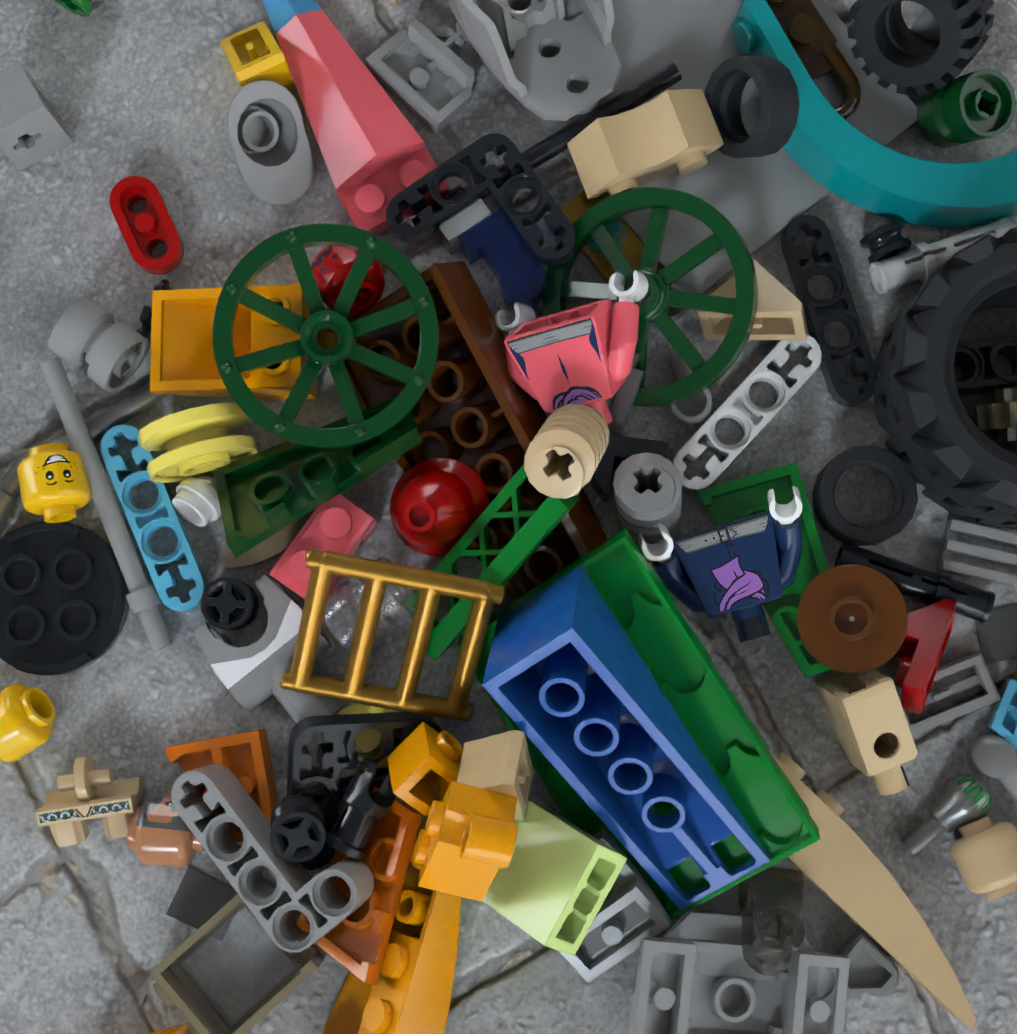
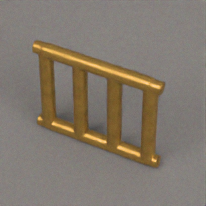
(377, 577)

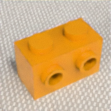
(424, 767)

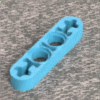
(148, 521)

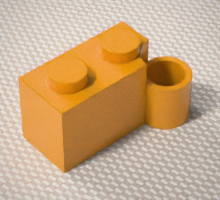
(466, 841)

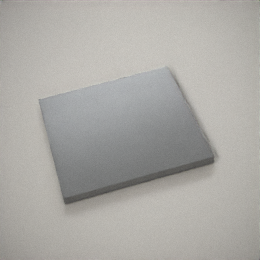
(751, 192)

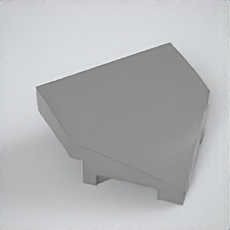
(427, 71)

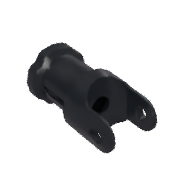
(360, 812)

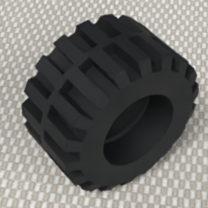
(905, 58)

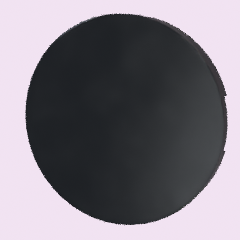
(58, 598)

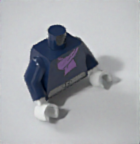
(733, 565)

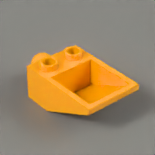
(183, 343)

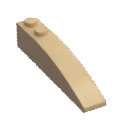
(872, 898)

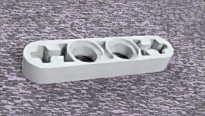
(750, 417)

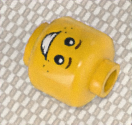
(53, 482)

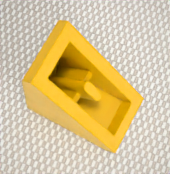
(257, 57)

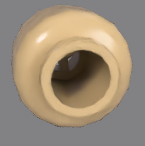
(987, 857)

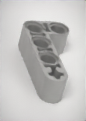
(245, 863)

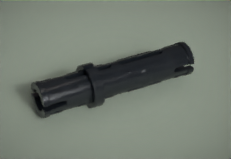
(922, 584)

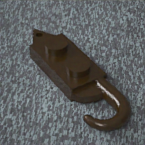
(817, 48)

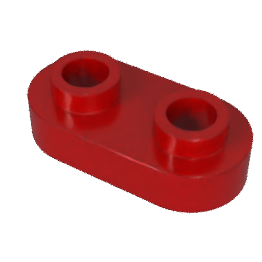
(148, 228)

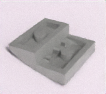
(624, 918)

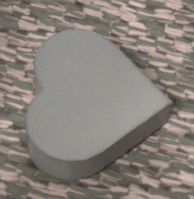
(869, 968)

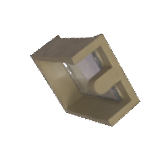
(230, 973)

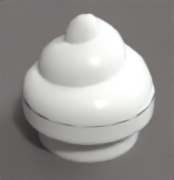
(197, 500)

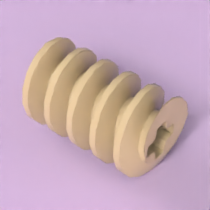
(566, 450)

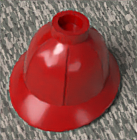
(437, 504)

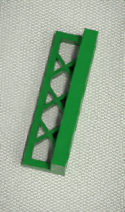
(509, 558)

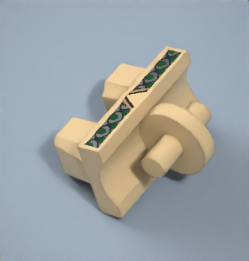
(87, 796)

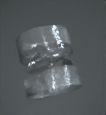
(344, 605)

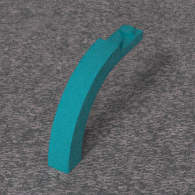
(865, 170)

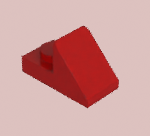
(923, 651)

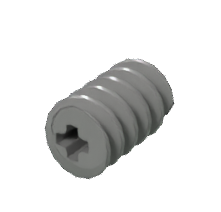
(648, 494)

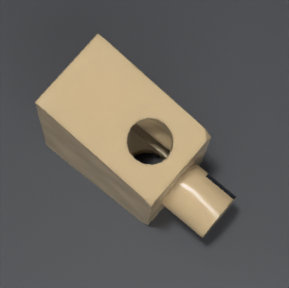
(870, 726)

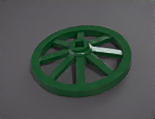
(369, 248)
(662, 296)

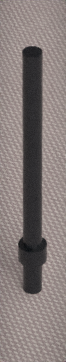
(557, 142)

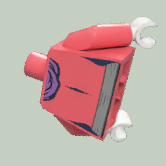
(575, 352)

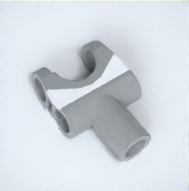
(256, 670)

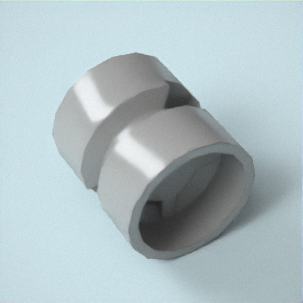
(91, 339)

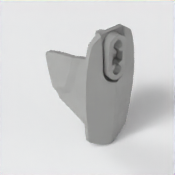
(520, 33)

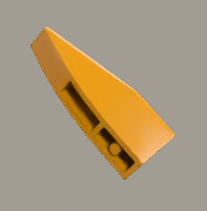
(415, 971)

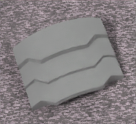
(702, 985)

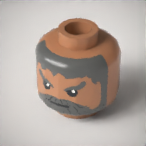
(161, 835)

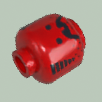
(331, 272)

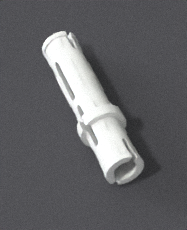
(926, 259)

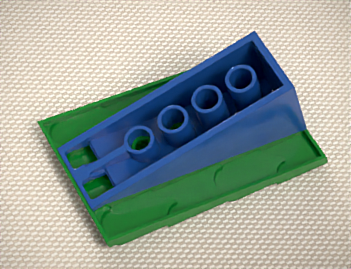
(640, 728)

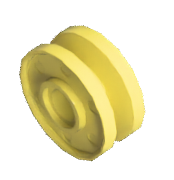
(196, 441)

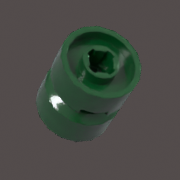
(967, 109)

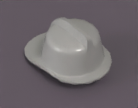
(269, 142)

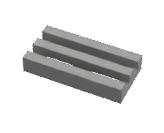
(950, 545)
(981, 677)

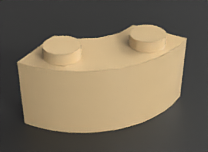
(645, 143)

